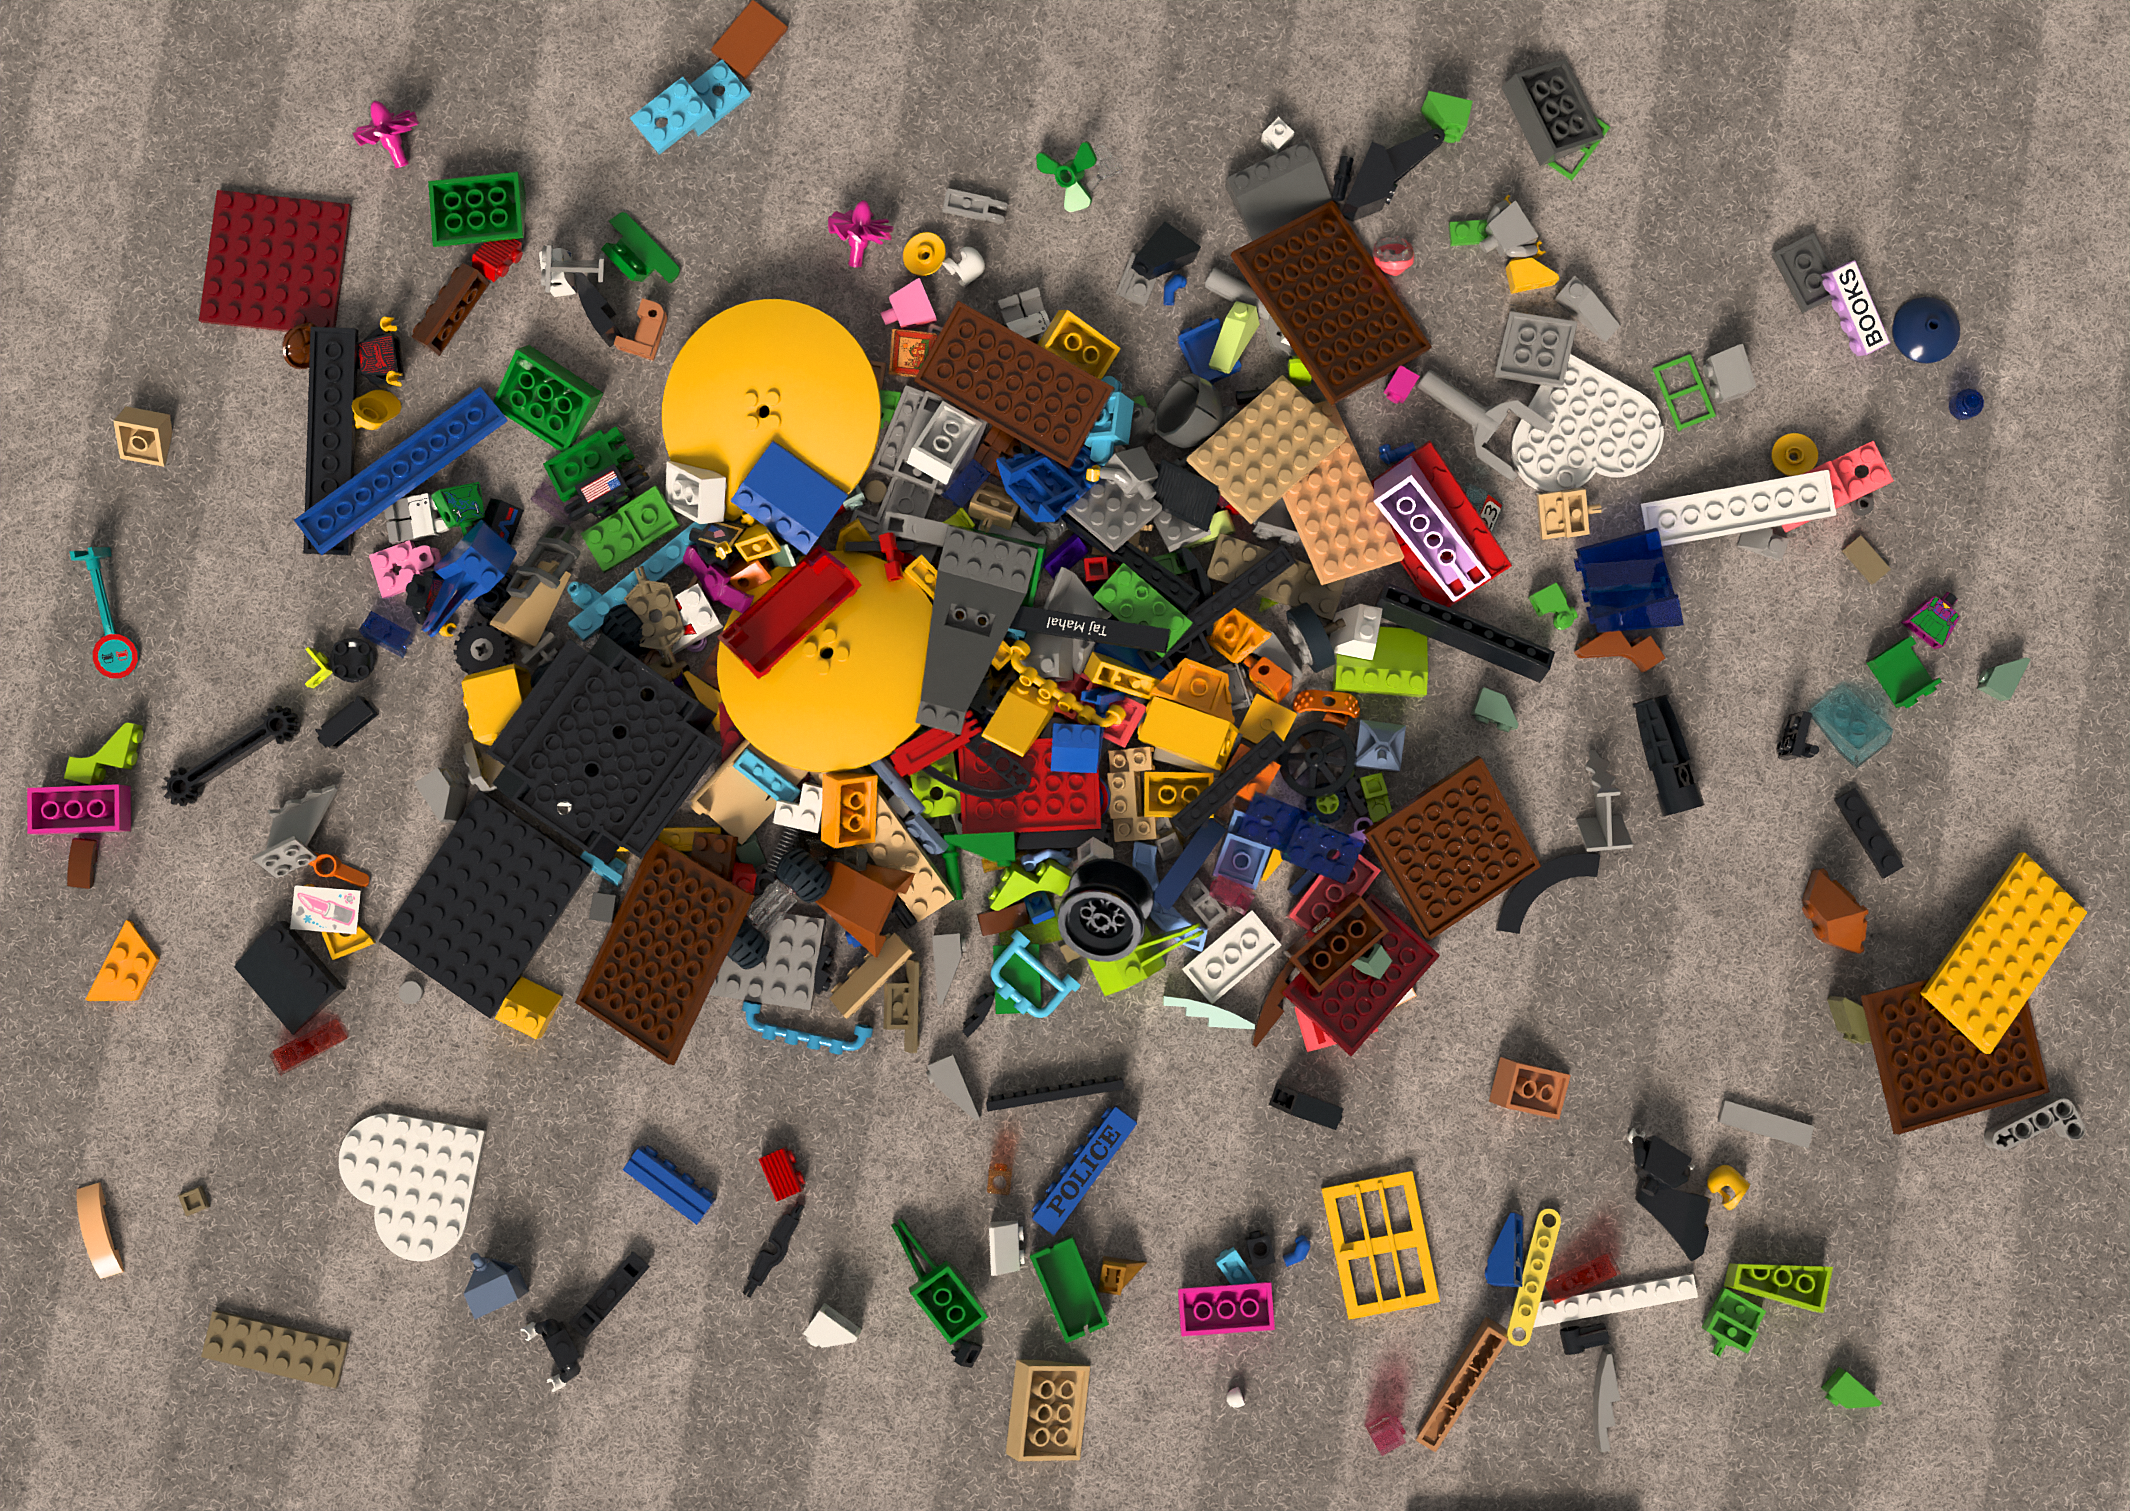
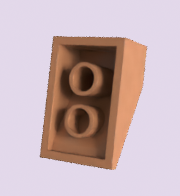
(1529, 1088)

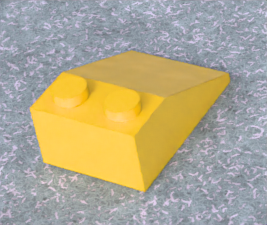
(1020, 718)

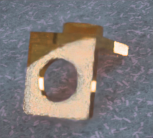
(999, 1170)

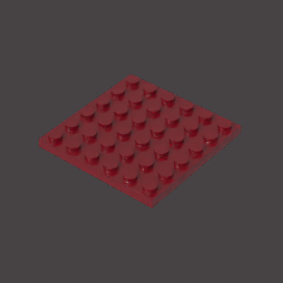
(274, 261)

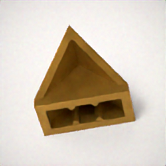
(1117, 1274)

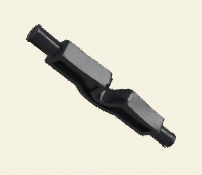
(766, 1259)

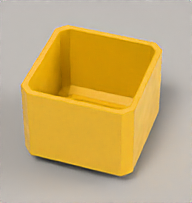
(494, 698)

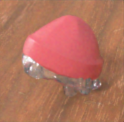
(1393, 255)

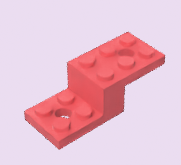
(1844, 482)
(1117, 734)

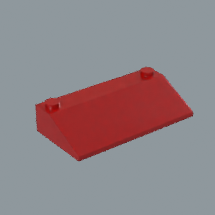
(789, 611)

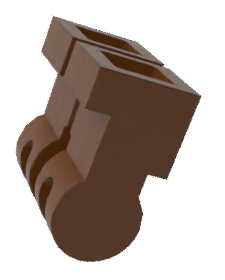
(995, 444)

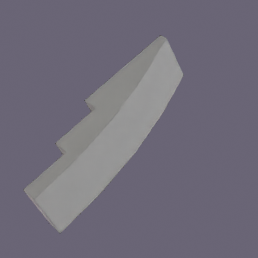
(1604, 1393)

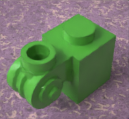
(1553, 600)

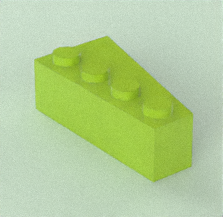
(1789, 1284)

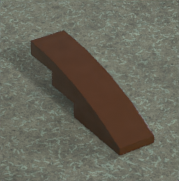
(1269, 1010)

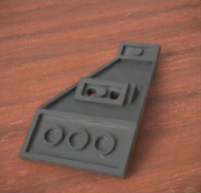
(981, 579)

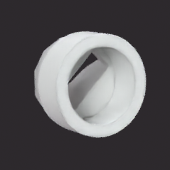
(1235, 1398)

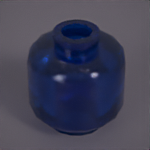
(1966, 404)

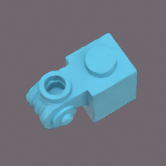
(582, 594)

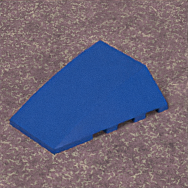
(1044, 485)

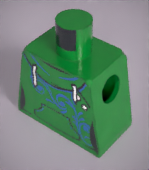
(460, 506)

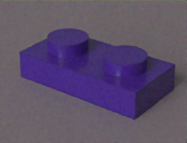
(1065, 555)

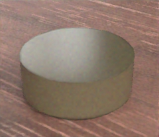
(875, 491)

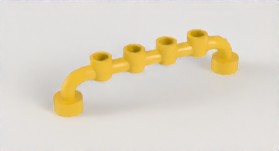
(1049, 688)

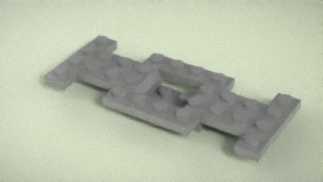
(910, 488)

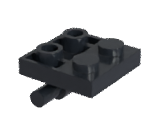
(1794, 737)

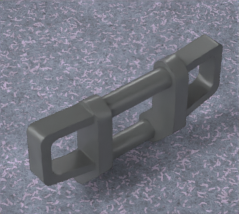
(537, 575)

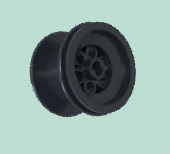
(1116, 923)

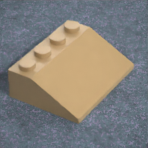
(1047, 1410)

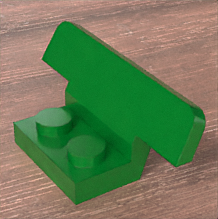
(637, 253)

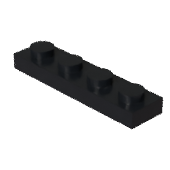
(1868, 833)

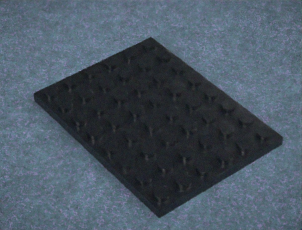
(485, 904)

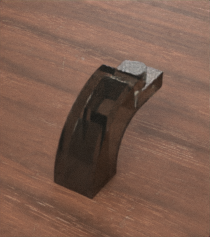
(852, 856)

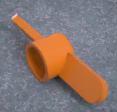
(340, 870)

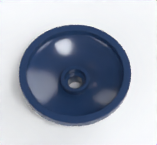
(1917, 339)

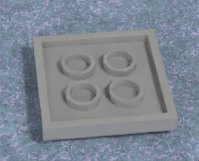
(1536, 349)
(1112, 513)

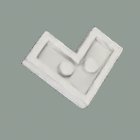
(804, 815)

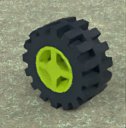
(1334, 806)

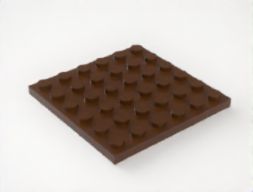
(1452, 848)

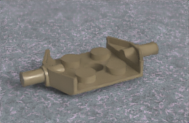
(656, 596)

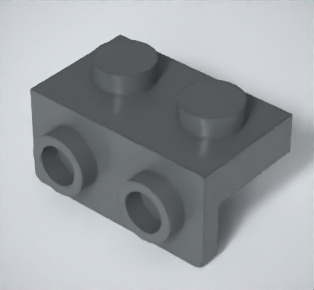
(1141, 427)

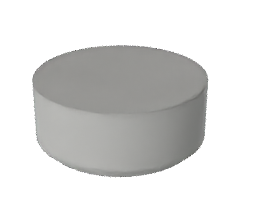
(411, 992)

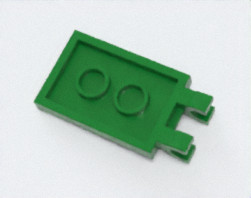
(586, 460)

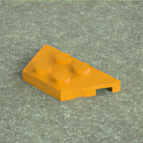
(1237, 635)
(1198, 689)
(125, 968)

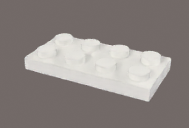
(1231, 957)

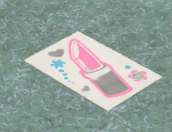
(325, 909)

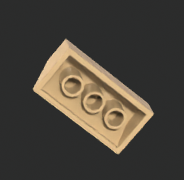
(871, 975)

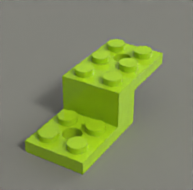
(923, 783)

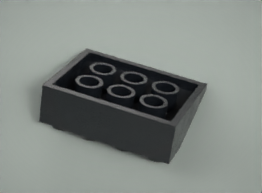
(288, 976)

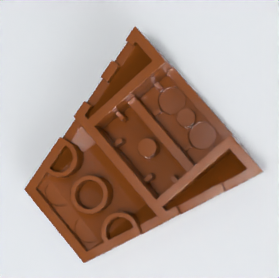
(863, 900)

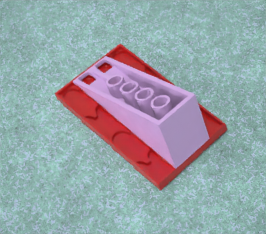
(1437, 528)

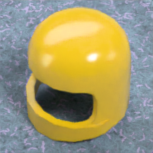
(1727, 1175)

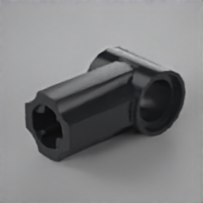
(1578, 1338)

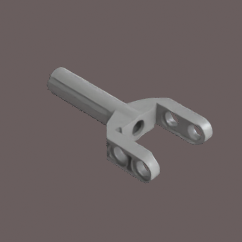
(1236, 290)
(1483, 419)

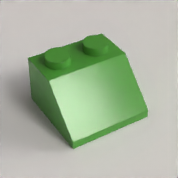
(1447, 114)

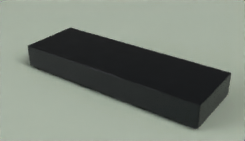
(874, 546)

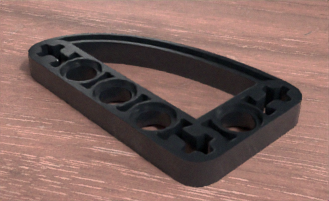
(991, 761)

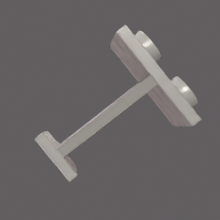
(590, 266)
(1276, 525)
(1073, 596)
(1604, 830)
(292, 832)

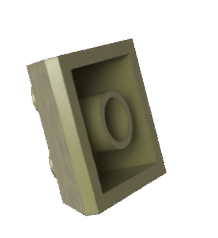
(1849, 1020)

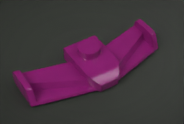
(716, 581)

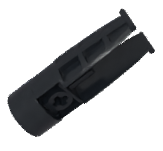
(1667, 756)

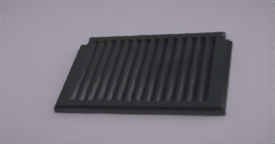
(1185, 494)

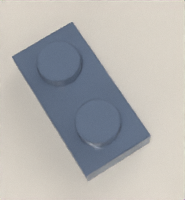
(922, 830)

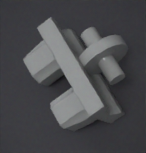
(543, 652)

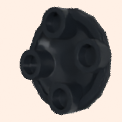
(352, 660)

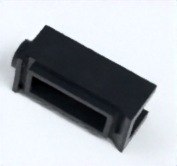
(346, 723)

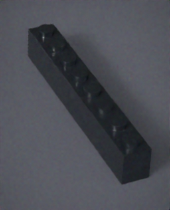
(1464, 632)

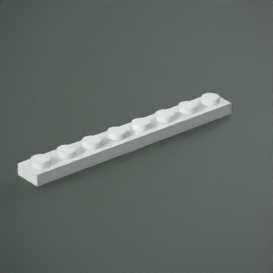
(1616, 1299)

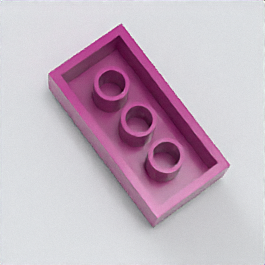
(78, 809)

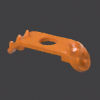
(1312, 700)

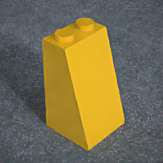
(1188, 733)

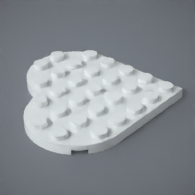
(1596, 429)
(417, 1179)

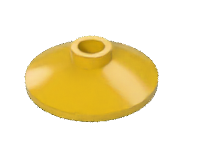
(918, 248)
(1797, 445)

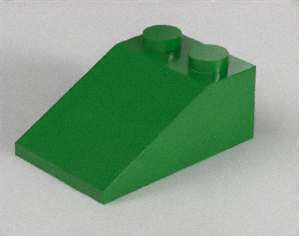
(994, 847)

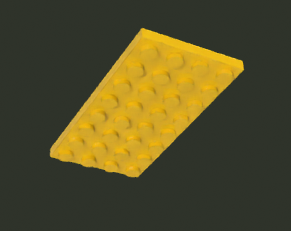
(2004, 953)

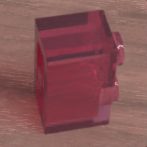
(1231, 894)
(1386, 1433)

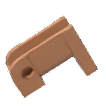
(648, 331)

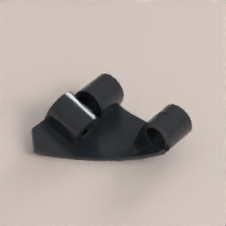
(1681, 1216)

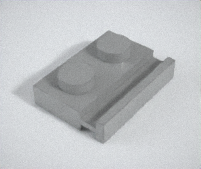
(1134, 286)

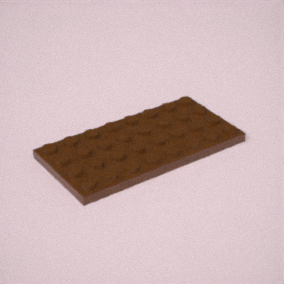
(1014, 384)

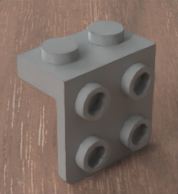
(482, 767)

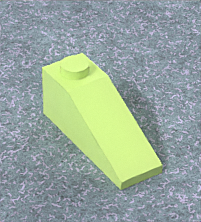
(1234, 336)

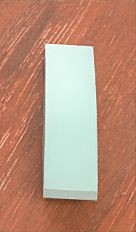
(1216, 1016)

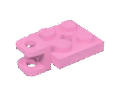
(406, 555)

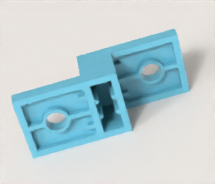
(690, 106)

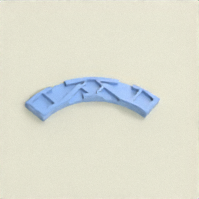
(1145, 861)

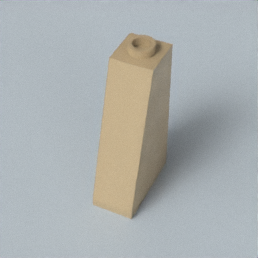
(528, 617)

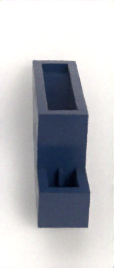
(1188, 863)

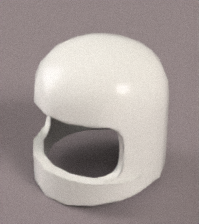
(969, 268)

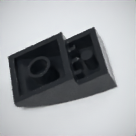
(597, 309)

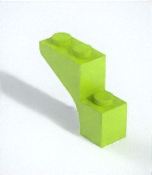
(117, 752)
(1018, 883)

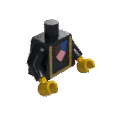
(717, 540)

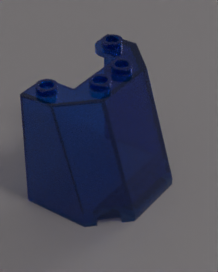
(1628, 584)

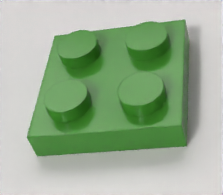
(649, 517)
(611, 542)

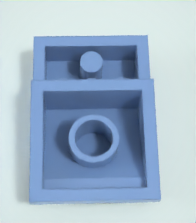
(1241, 857)

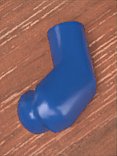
(1175, 282)

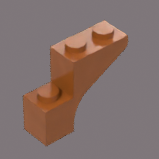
(1643, 652)

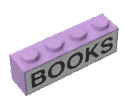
(1855, 308)

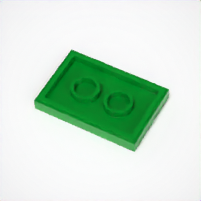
(1020, 977)

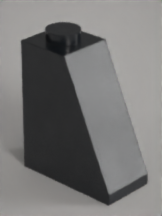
(1165, 252)
(1306, 1106)

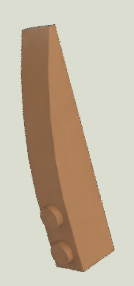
(1462, 1382)

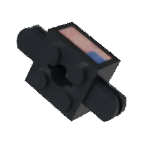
(605, 491)

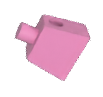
(910, 307)

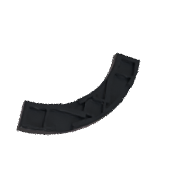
(1534, 884)

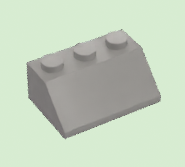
(444, 793)

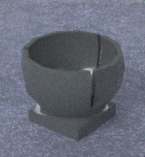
(1191, 412)

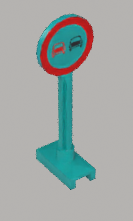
(114, 653)

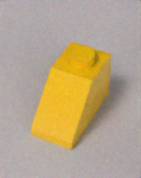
(1528, 275)
(757, 543)

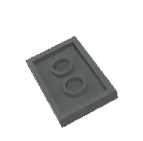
(1802, 270)

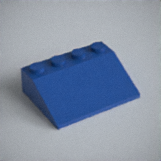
(789, 497)

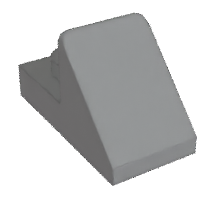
(1764, 543)

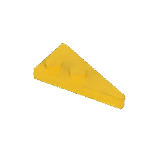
(344, 944)

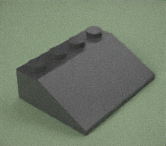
(1552, 111)
(1278, 189)

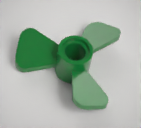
(1075, 194)

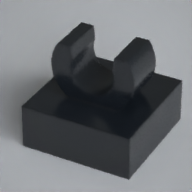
(967, 1354)

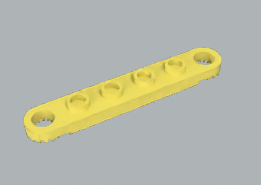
(1534, 1277)

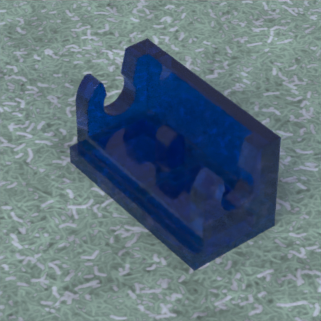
(965, 483)
(386, 634)

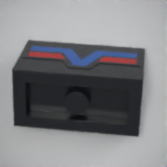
(503, 518)

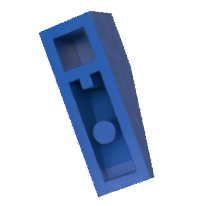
(1506, 1258)

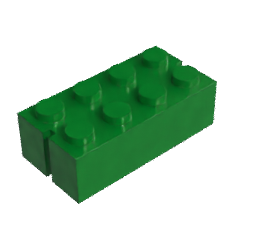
(1069, 1288)

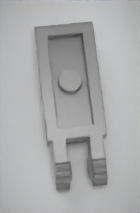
(972, 206)

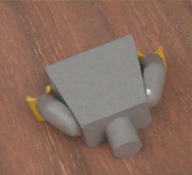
(1510, 232)
(1129, 470)

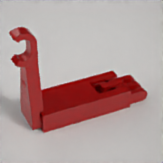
(931, 747)

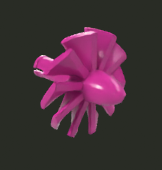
(387, 129)
(859, 229)

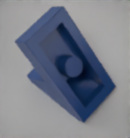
(1038, 906)

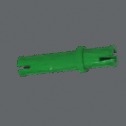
(952, 868)

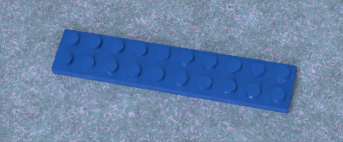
(400, 470)

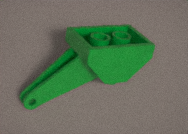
(942, 1292)

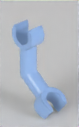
(1030, 861)

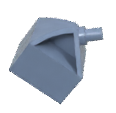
(1379, 745)
(493, 1285)

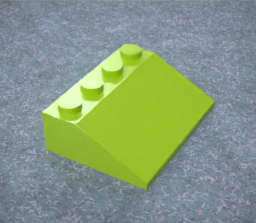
(1396, 667)

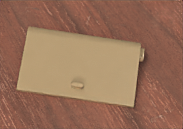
(735, 800)

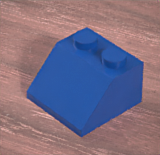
(1075, 748)

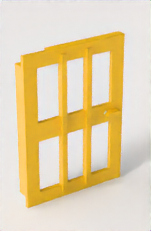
(1380, 1245)

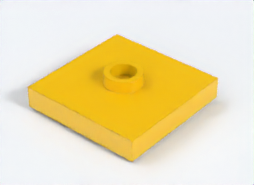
(1265, 717)

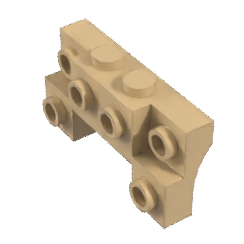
(1126, 794)

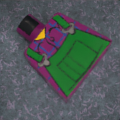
(1933, 620)

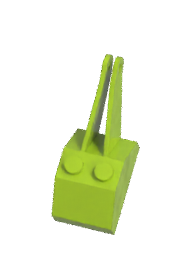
(1141, 963)

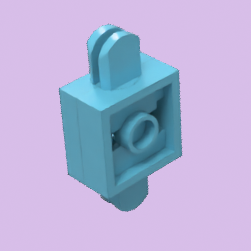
(1111, 433)

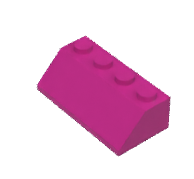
(1225, 1309)

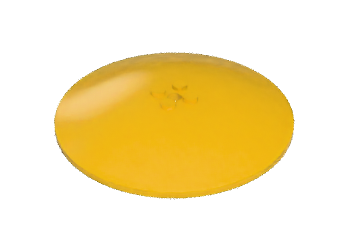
(782, 357)
(842, 707)

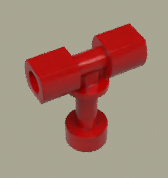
(896, 559)

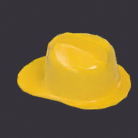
(375, 409)

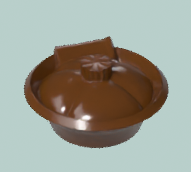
(297, 346)

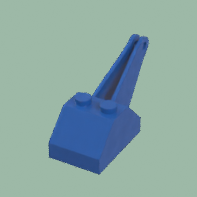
(471, 569)

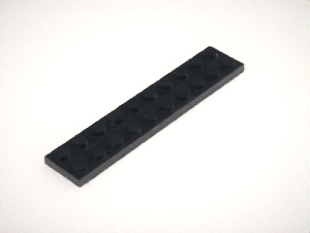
(330, 419)

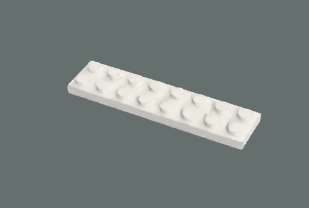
(1741, 508)

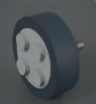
(1312, 636)

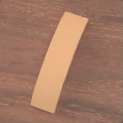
(96, 1231)

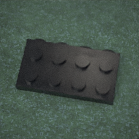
(991, 689)

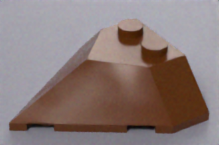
(1834, 913)

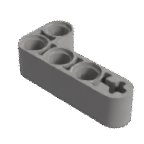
(2031, 1128)

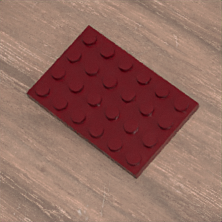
(1359, 1002)

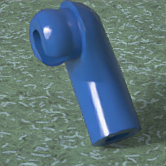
(1300, 1252)

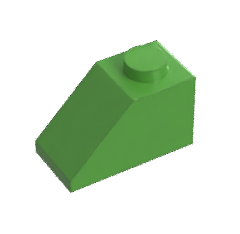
(1848, 1392)

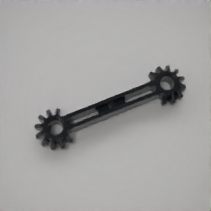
(230, 756)

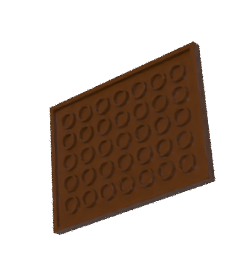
(1331, 302)
(664, 950)
(1936, 1071)

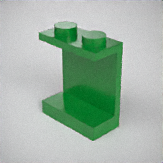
(1902, 674)

